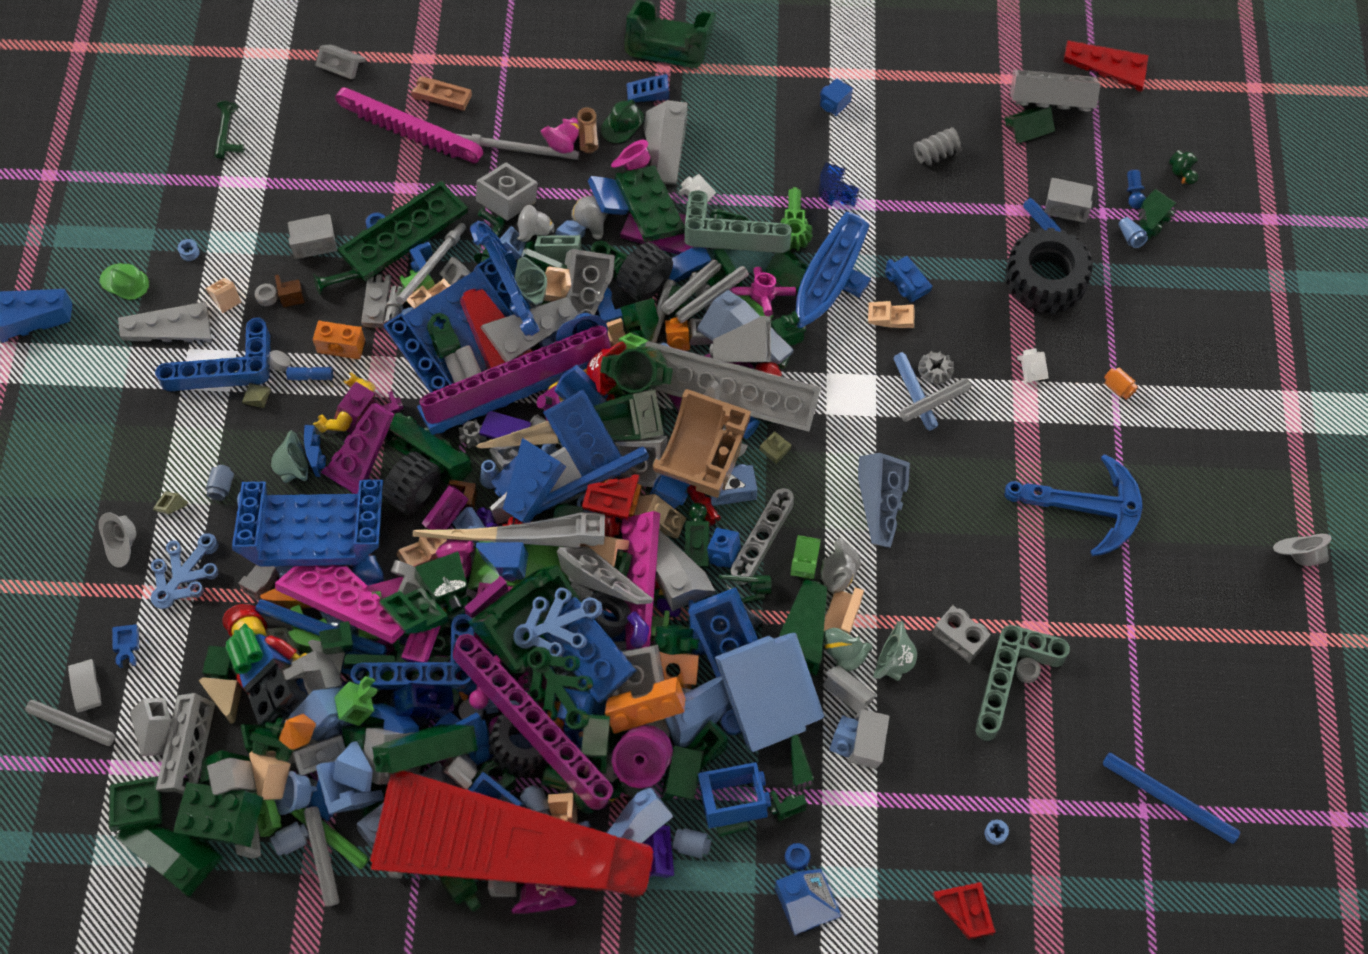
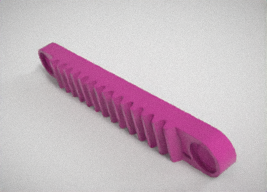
(409, 126)

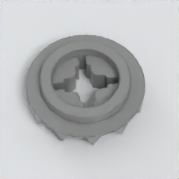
(938, 375)

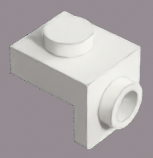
(696, 183)
(1033, 365)

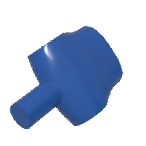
(369, 571)

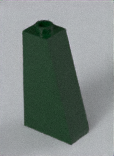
(807, 621)
(424, 747)

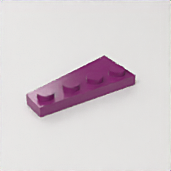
(360, 449)

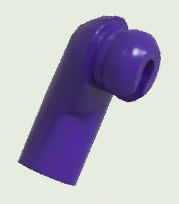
(640, 631)

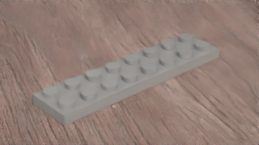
(760, 392)

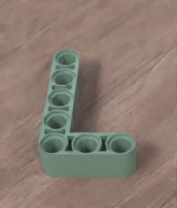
(731, 233)
(1005, 672)

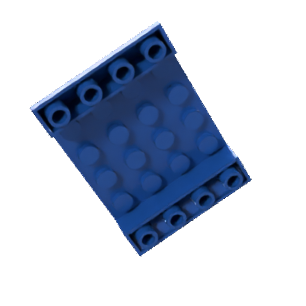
(411, 332)
(307, 527)

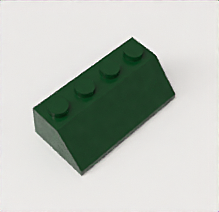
(409, 437)

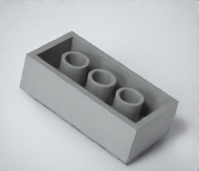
(1054, 89)

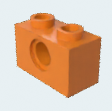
(339, 340)
(688, 667)

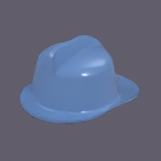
(296, 793)

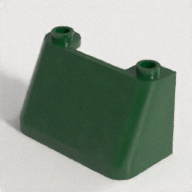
(667, 39)
(501, 618)

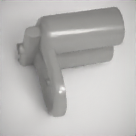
(462, 364)

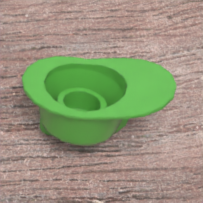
(124, 281)

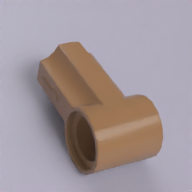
(587, 130)

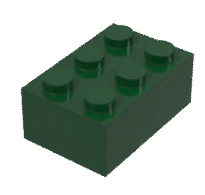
(218, 818)

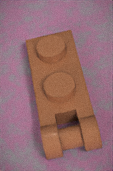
(441, 93)

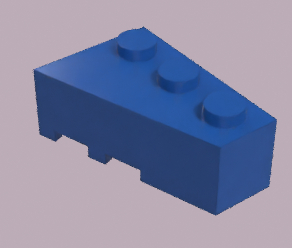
(32, 310)
(531, 481)

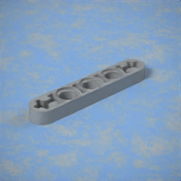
(763, 525)

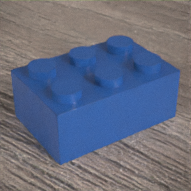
(722, 624)

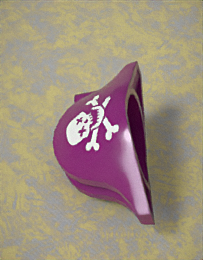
(542, 898)

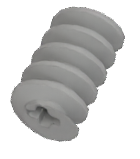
(937, 146)

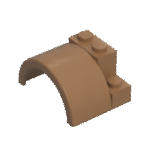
(699, 447)

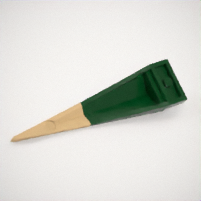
(623, 417)

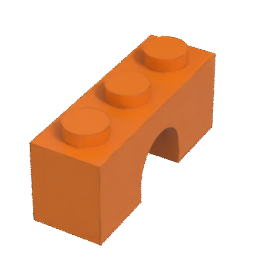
(662, 702)

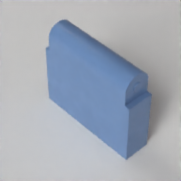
(770, 690)

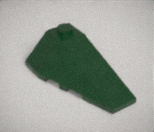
(172, 855)

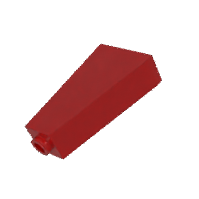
(479, 311)

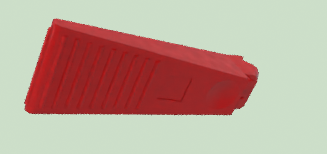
(467, 835)

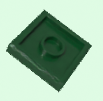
(134, 804)

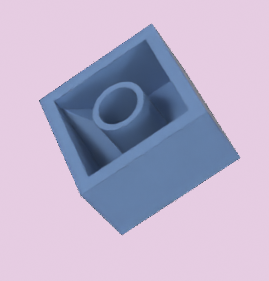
(322, 709)

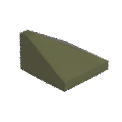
(256, 395)
(170, 503)

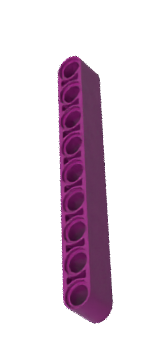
(514, 375)
(532, 732)

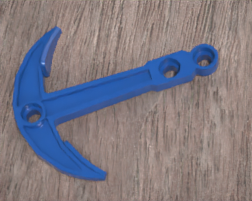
(506, 267)
(1092, 503)

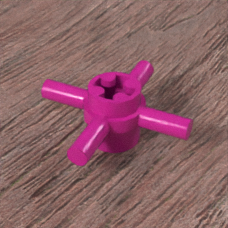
(763, 290)

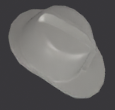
(117, 536)
(1305, 550)

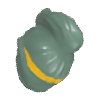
(845, 649)

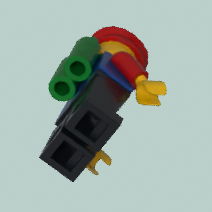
(261, 663)

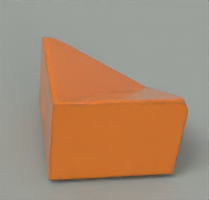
(297, 731)

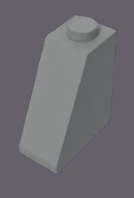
(746, 343)

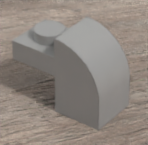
(316, 670)

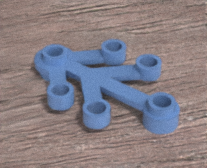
(182, 573)
(554, 623)

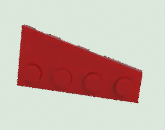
(1118, 64)

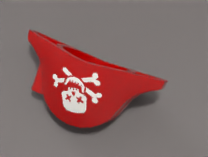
(603, 382)

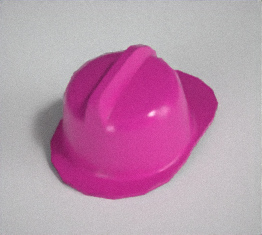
(633, 156)

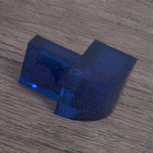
(832, 186)

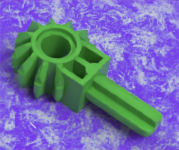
(796, 220)

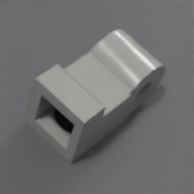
(259, 581)

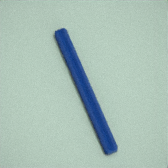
(599, 475)
(315, 626)
(1171, 798)

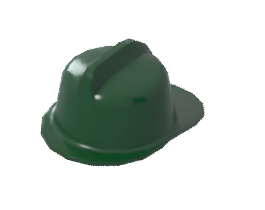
(622, 122)

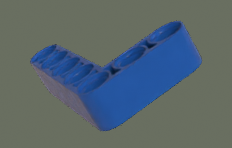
(223, 367)
(424, 669)

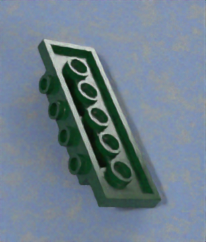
(402, 230)

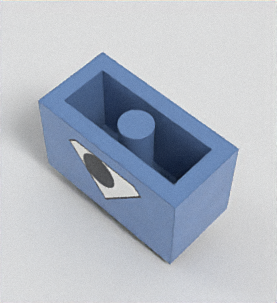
(739, 487)

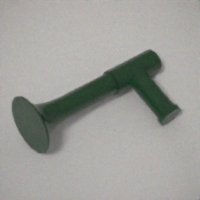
(227, 109)
(498, 224)
(323, 282)

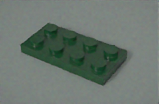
(649, 203)

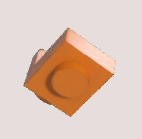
(677, 334)

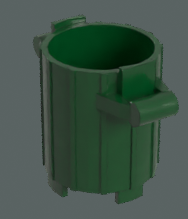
(637, 369)

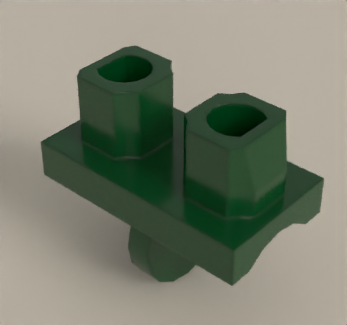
(270, 736)

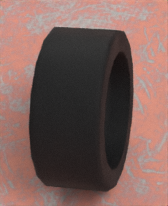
(617, 607)

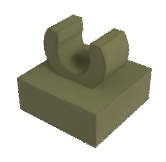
(775, 447)

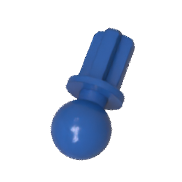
(1135, 186)

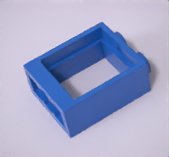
(732, 777)

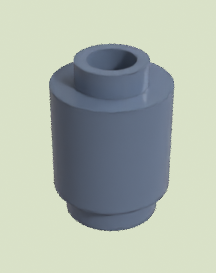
(219, 482)
(535, 800)
(290, 838)
(691, 843)

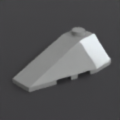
(592, 571)

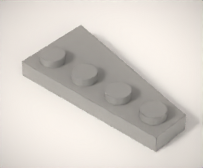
(176, 323)
(511, 341)

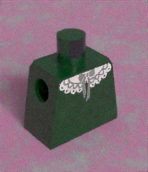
(443, 580)

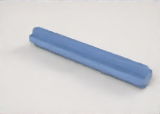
(914, 388)

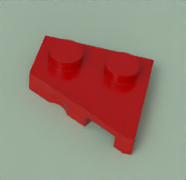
(611, 497)
(967, 909)

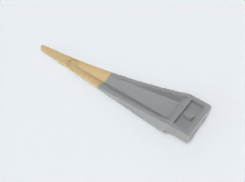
(560, 531)

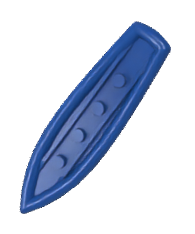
(830, 268)

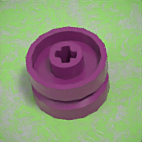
(642, 756)

